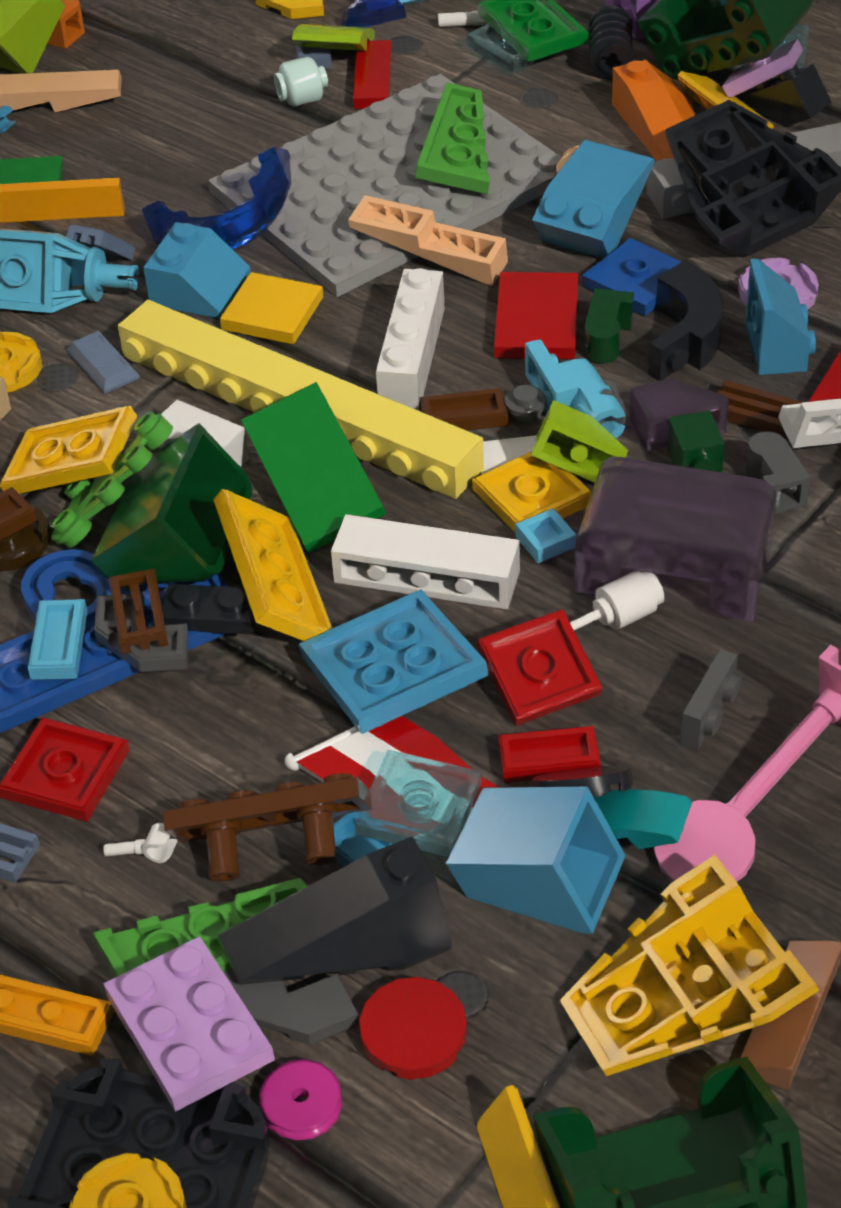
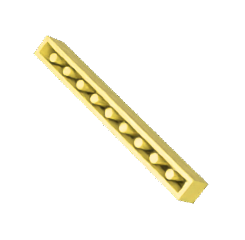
(256, 377)

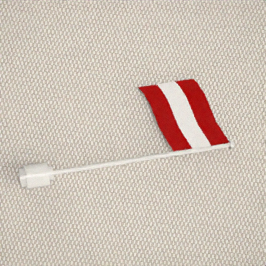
(362, 754)

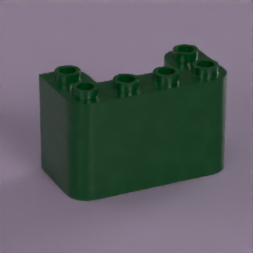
(717, 33)

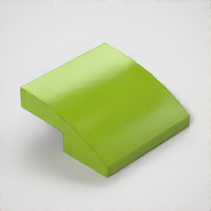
(332, 37)

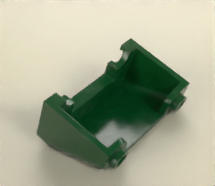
(724, 1155)

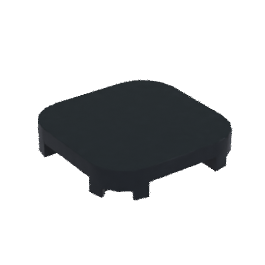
(211, 1144)

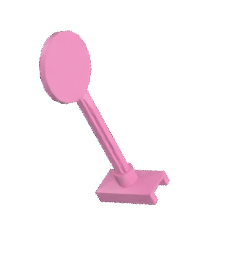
(723, 827)

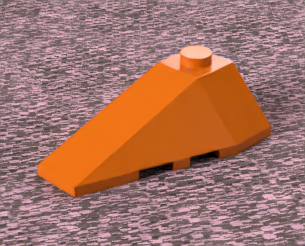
(649, 104)

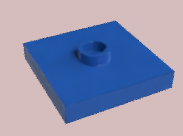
(631, 269)

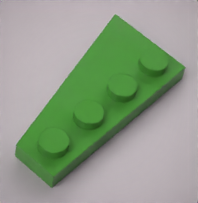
(154, 937)

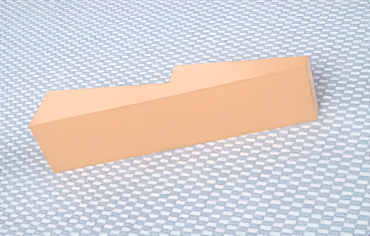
(62, 89)
(416, 231)

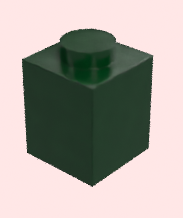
(695, 441)

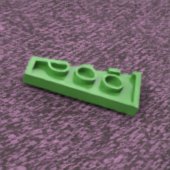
(456, 142)

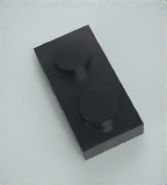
(208, 608)

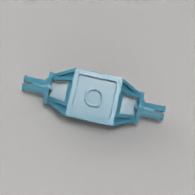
(44, 266)

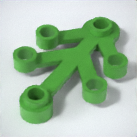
(90, 498)

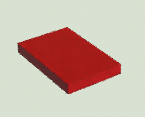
(534, 309)

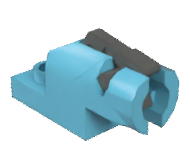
(576, 386)

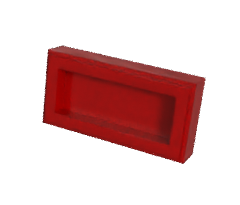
(546, 752)

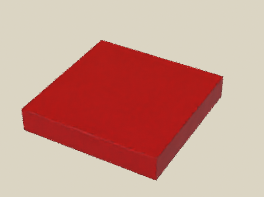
(539, 667)
(64, 769)

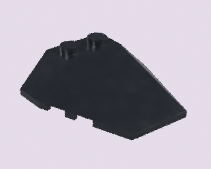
(749, 179)

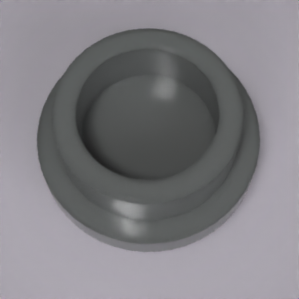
(525, 403)

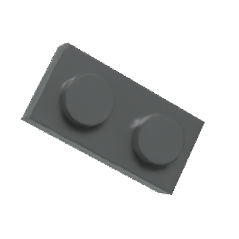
(705, 709)

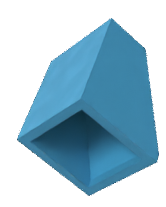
(539, 854)

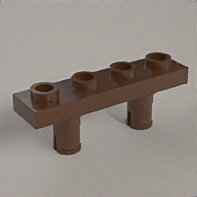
(249, 811)

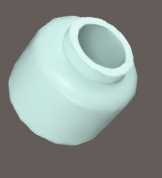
(300, 81)

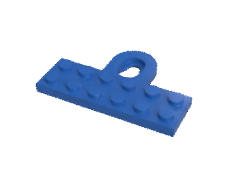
(98, 667)

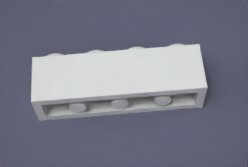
(411, 337)
(433, 559)

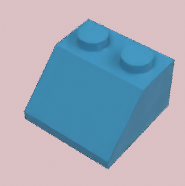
(194, 271)
(776, 323)

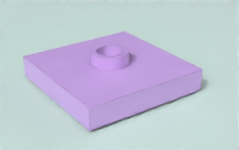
(762, 70)

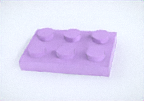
(188, 1023)

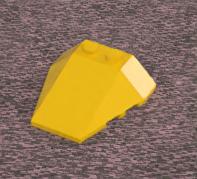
(686, 976)

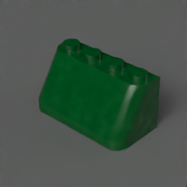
(170, 513)

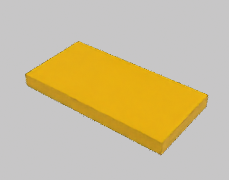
(272, 567)

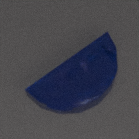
(372, 12)

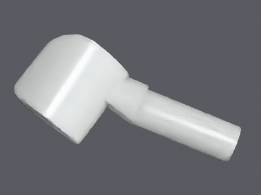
(155, 847)

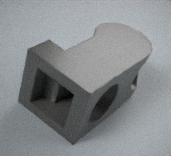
(776, 463)

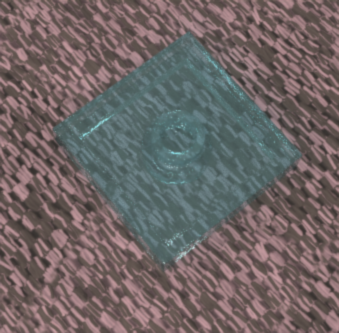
(419, 801)

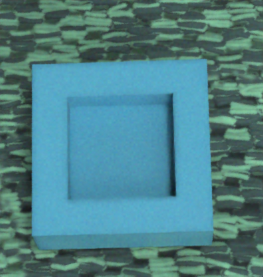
(545, 535)

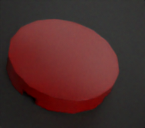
(413, 1027)

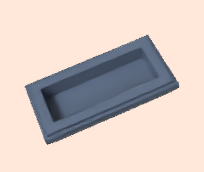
(102, 362)

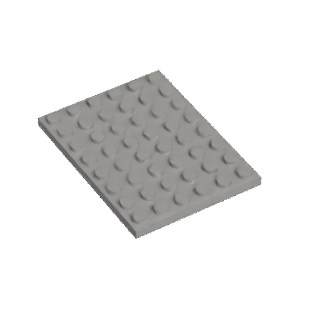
(378, 157)

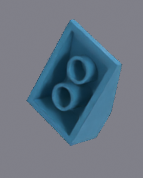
(592, 199)

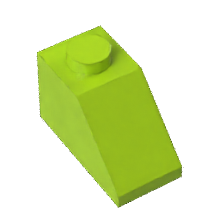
(575, 442)

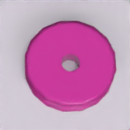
(305, 1118)

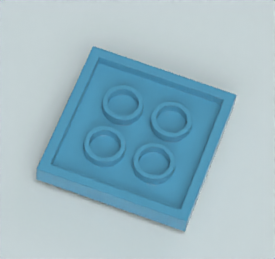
(392, 660)

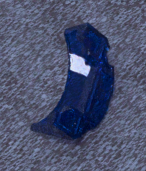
(242, 223)

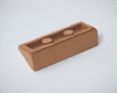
(780, 1044)

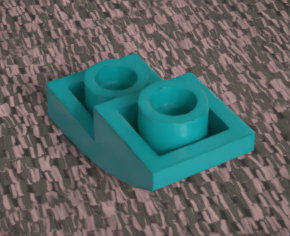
(645, 816)

